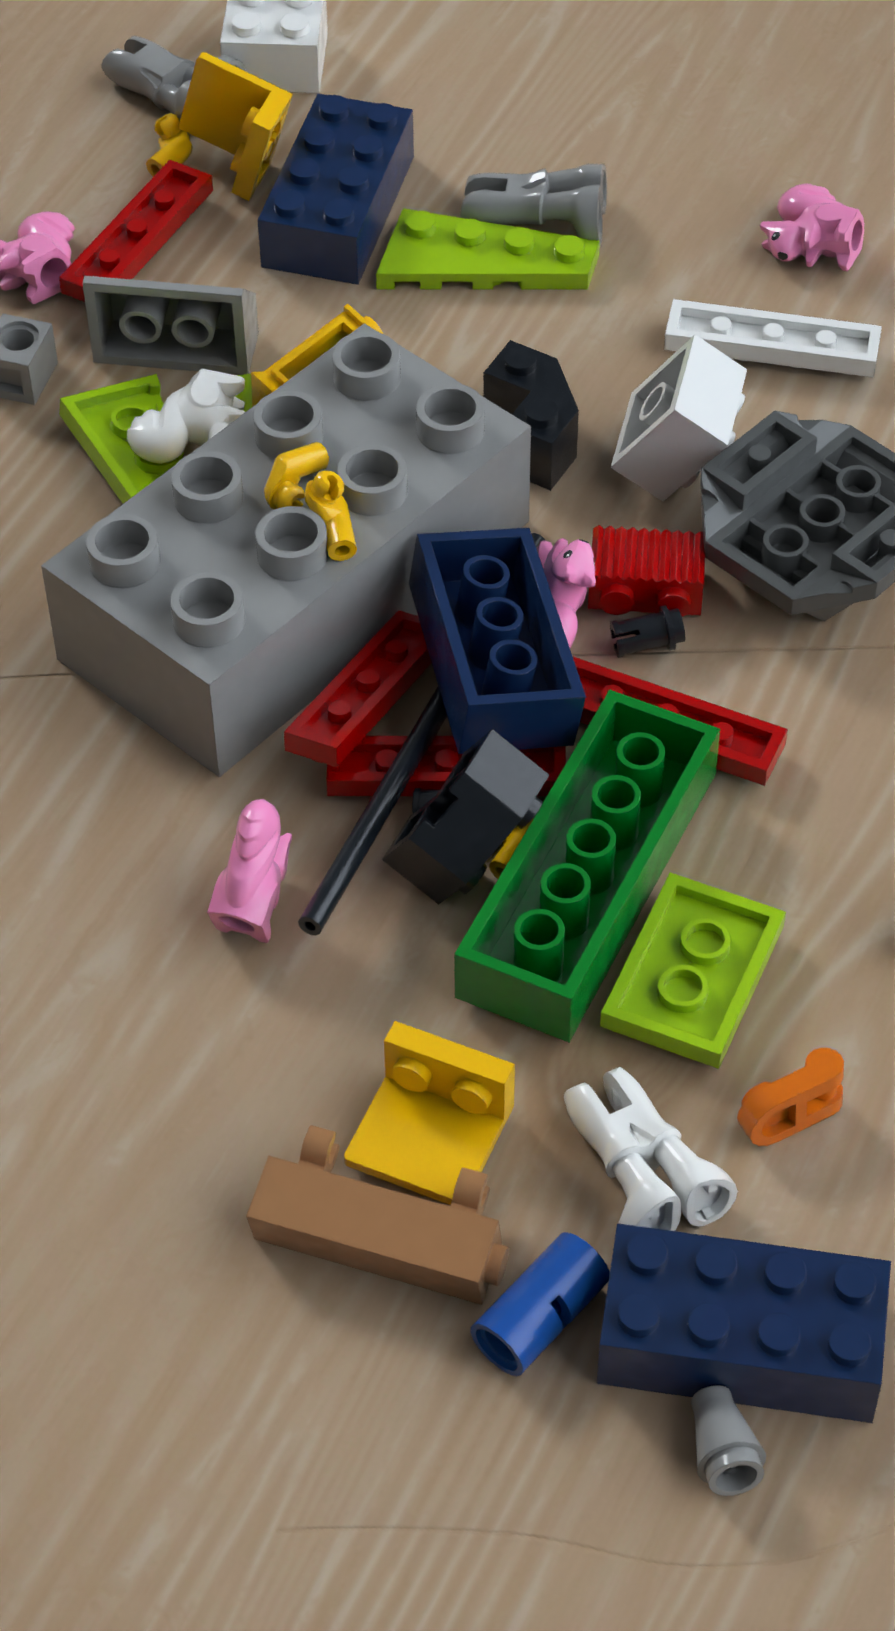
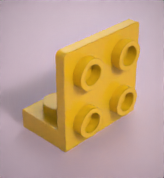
(237, 116)
(432, 1113)

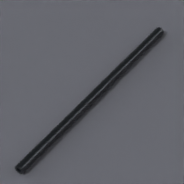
(376, 813)

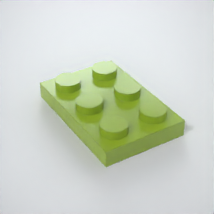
(693, 970)

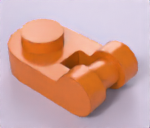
(794, 1101)

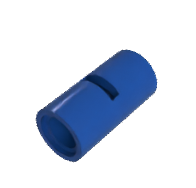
(540, 1303)

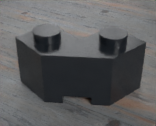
(537, 393)
(469, 818)

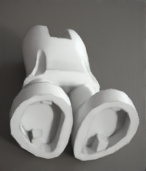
(636, 1143)

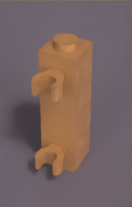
(379, 1228)

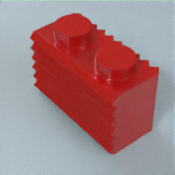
(647, 570)

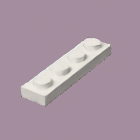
(776, 337)

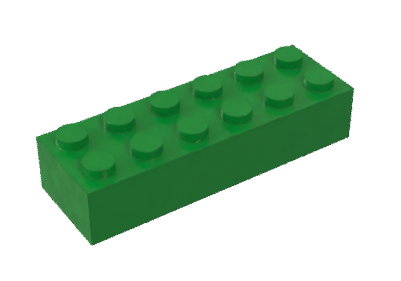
(586, 866)

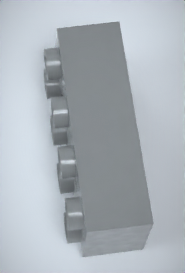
(230, 612)

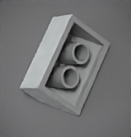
(171, 324)

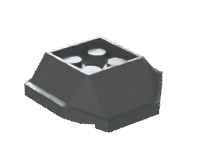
(802, 514)

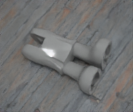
(154, 72)
(540, 196)

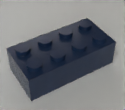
(336, 188)
(495, 638)
(747, 1316)

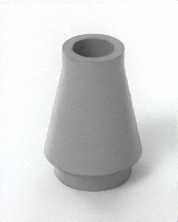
(725, 1444)

